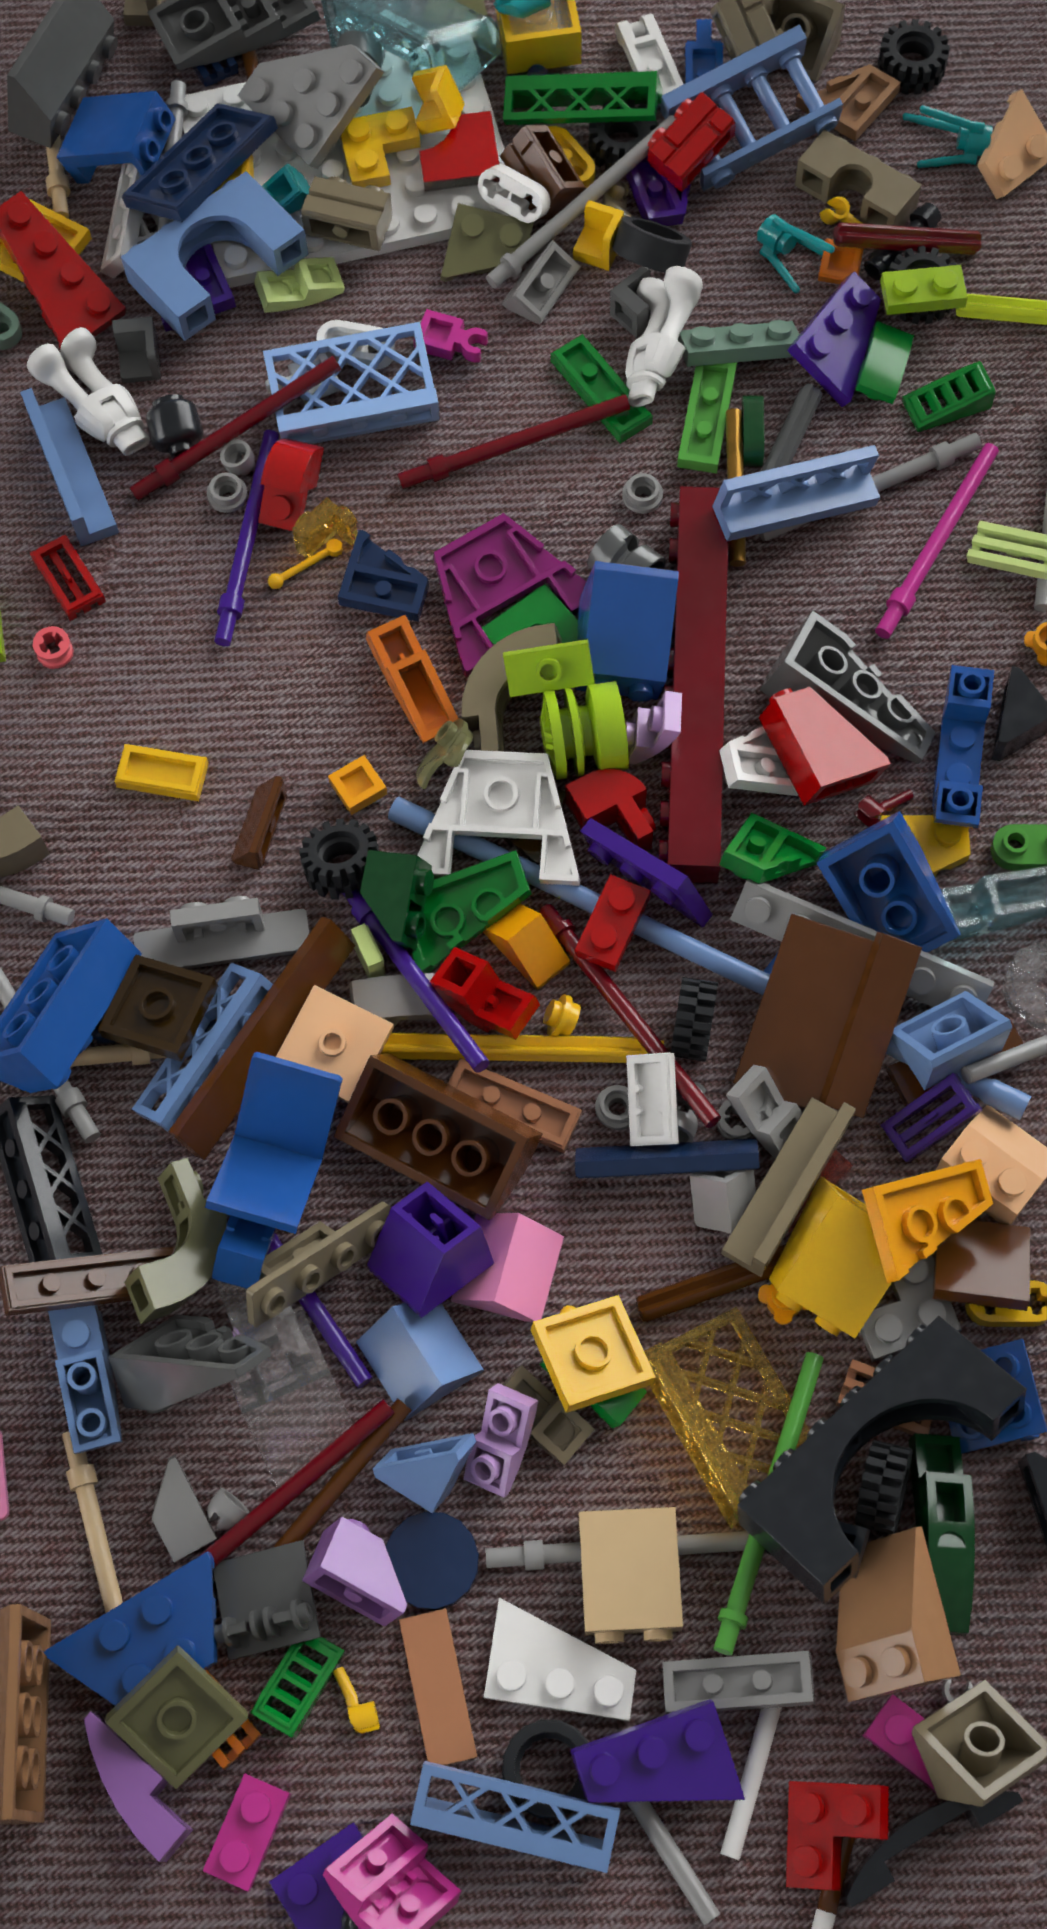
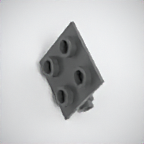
(265, 1601)

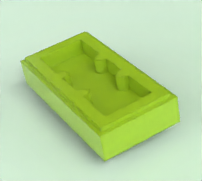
(548, 668)

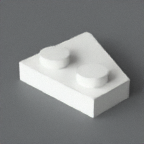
(754, 765)

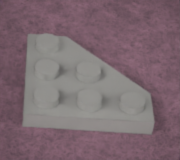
(312, 96)

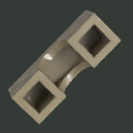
(836, 165)

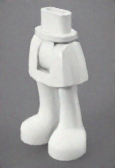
(658, 350)
(104, 414)

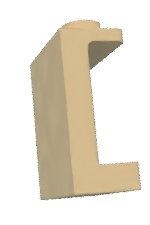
(630, 1574)

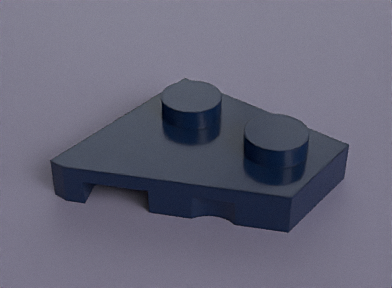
(382, 582)

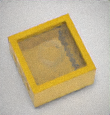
(543, 38)

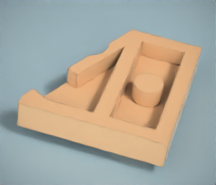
(1015, 148)

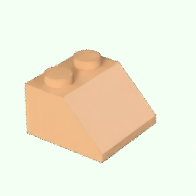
(1010, 1158)

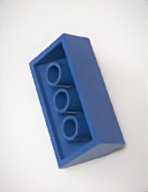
(61, 1005)

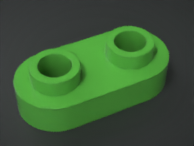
(1031, 854)

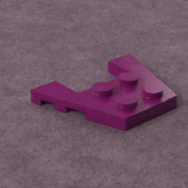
(491, 571)

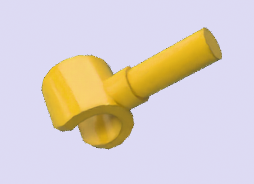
(842, 212)
(362, 1716)

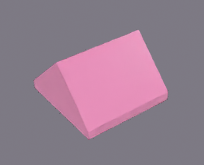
(522, 1269)

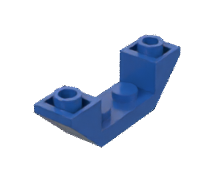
(960, 747)

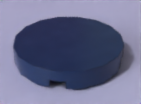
(433, 1560)

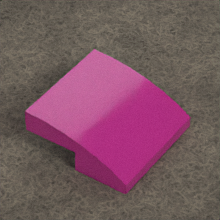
(389, 1881)

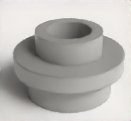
(223, 484)
(644, 484)
(605, 1099)

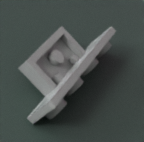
(224, 934)

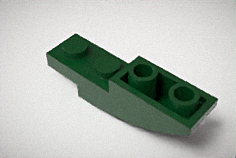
(947, 1518)

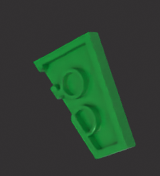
(467, 905)

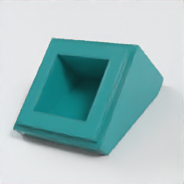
(288, 188)

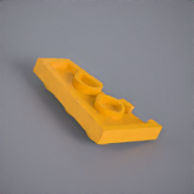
(922, 1211)

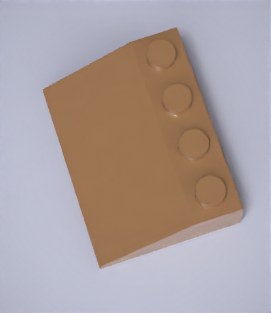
(23, 1714)

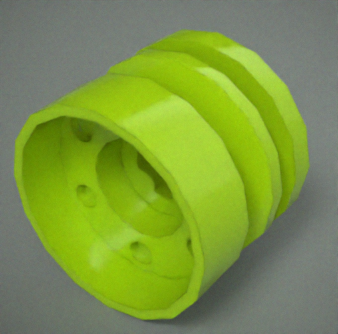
(585, 730)

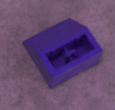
(428, 1250)

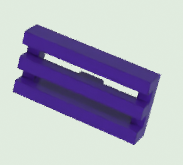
(962, 1096)

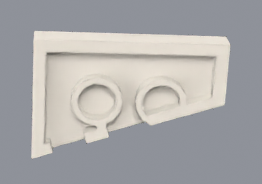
(553, 1670)

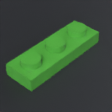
(706, 417)

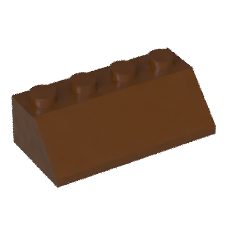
(437, 1134)

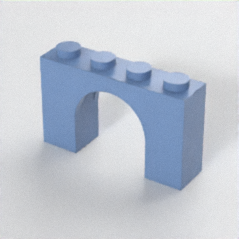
(237, 213)

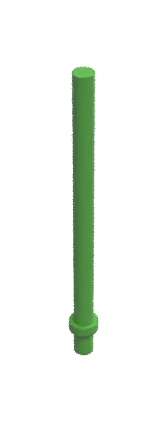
(733, 1616)

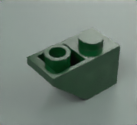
(397, 892)

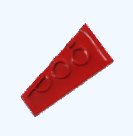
(55, 273)

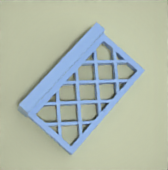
(365, 414)

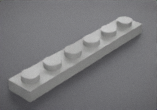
(933, 979)

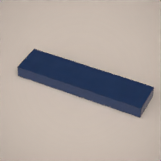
(667, 1159)

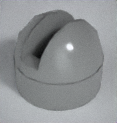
(232, 458)
(686, 1125)
(228, 1508)

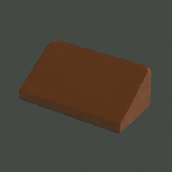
(260, 824)

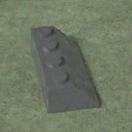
(58, 68)

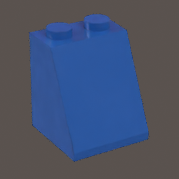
(629, 626)

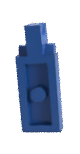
(703, 53)

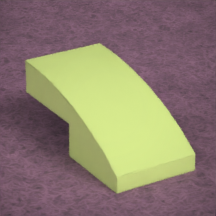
(306, 285)

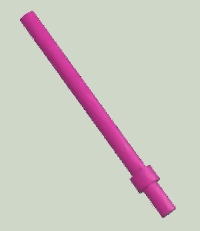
(904, 597)

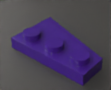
(646, 870)
(661, 1760)

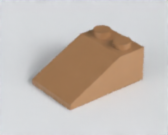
(893, 1621)

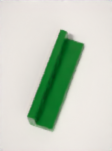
(579, 92)

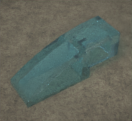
(998, 901)

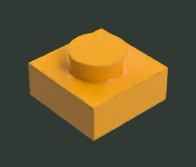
(357, 785)

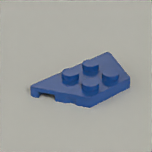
(139, 1633)

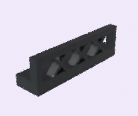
(29, 1180)

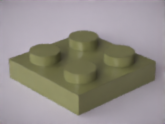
(176, 1717)

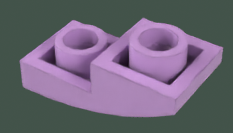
(654, 728)
(502, 1440)

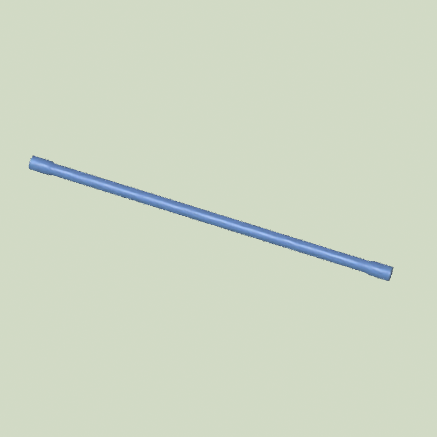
(416, 818)

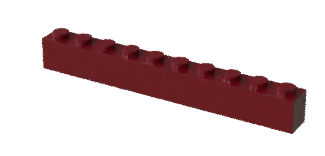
(699, 674)

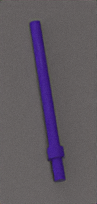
(231, 602)
(420, 984)

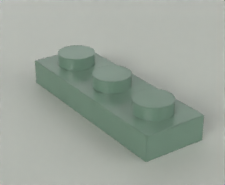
(738, 343)

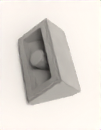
(541, 283)

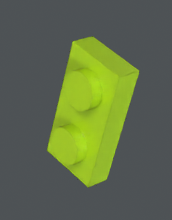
(923, 289)

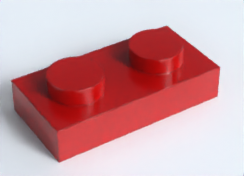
(612, 923)

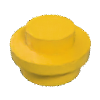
(561, 1016)

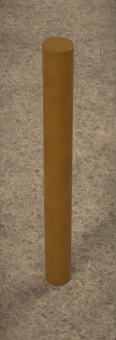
(734, 444)

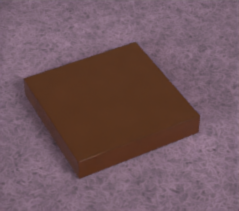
(984, 1266)

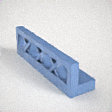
(71, 469)
(797, 493)
(205, 1048)
(515, 1832)

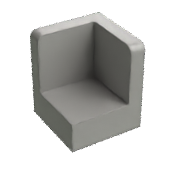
(721, 1198)

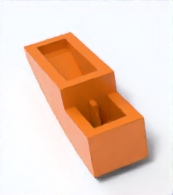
(411, 677)

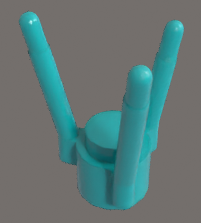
(972, 136)
(782, 237)

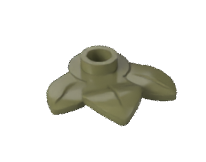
(452, 742)

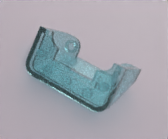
(421, 32)

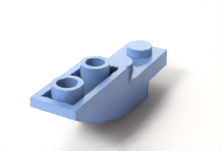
(86, 1377)

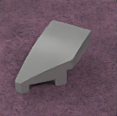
(179, 1514)

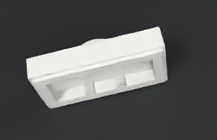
(652, 1099)

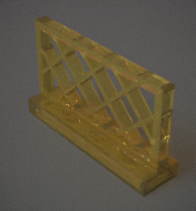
(694, 1423)

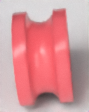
(61, 638)

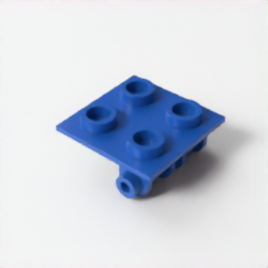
(1029, 1423)

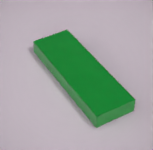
(597, 383)

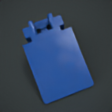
(270, 1161)

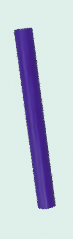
(331, 1333)

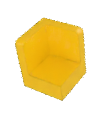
(440, 100)
(598, 235)

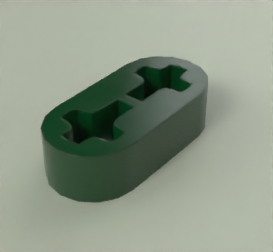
(753, 431)

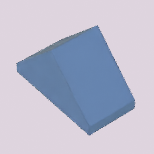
(426, 1469)

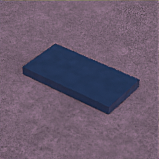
(199, 162)

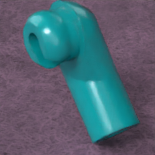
(521, 8)

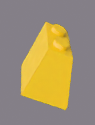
(832, 1262)

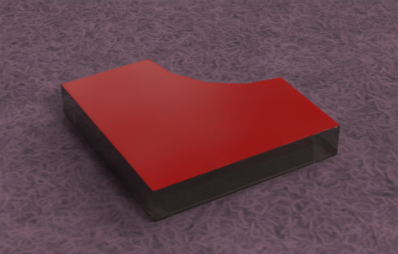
(462, 154)

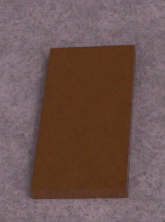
(805, 1007)

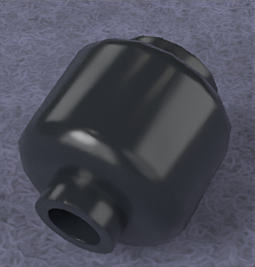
(174, 424)

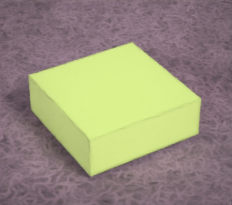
(368, 951)

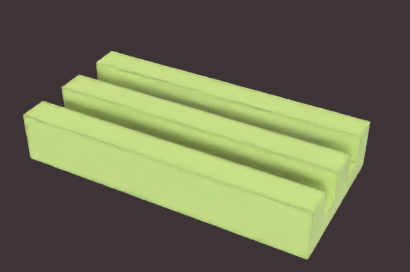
(1014, 543)

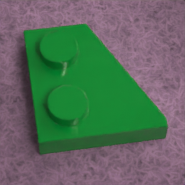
(768, 851)

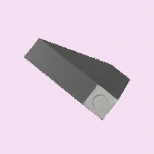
(824, 660)
(181, 1361)

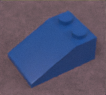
(889, 884)

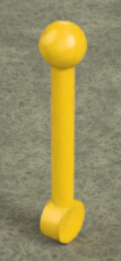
(333, 548)

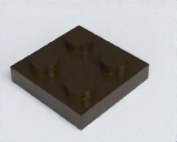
(158, 1007)

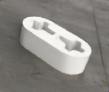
(512, 197)

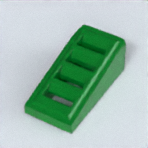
(961, 380)
(303, 1708)

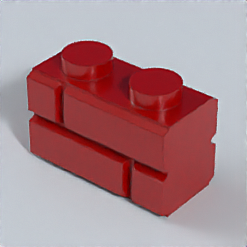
(690, 140)

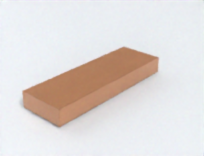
(535, 1109)
(438, 1688)

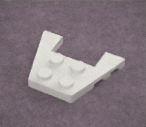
(505, 799)

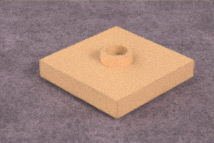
(335, 1038)

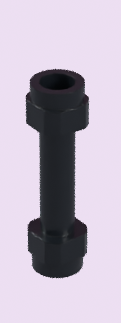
(880, 259)

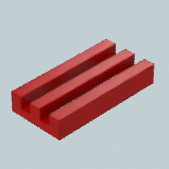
(82, 602)

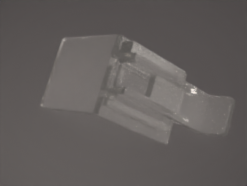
(290, 1395)

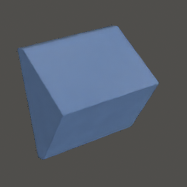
(950, 1037)
(418, 1356)

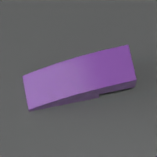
(135, 1790)

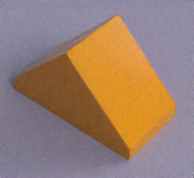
(529, 945)

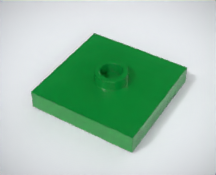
(536, 609)

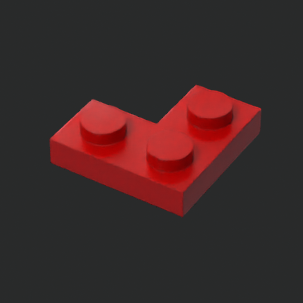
(820, 1818)

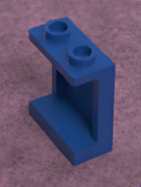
(116, 132)

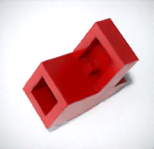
(287, 477)
(611, 798)
(481, 997)

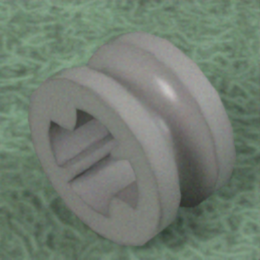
(734, 1133)

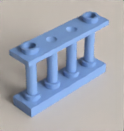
(752, 70)

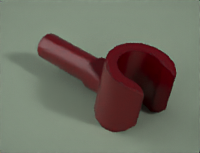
(871, 811)

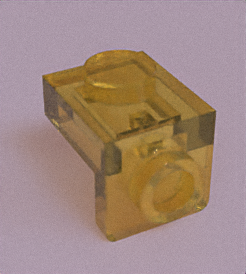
(321, 524)

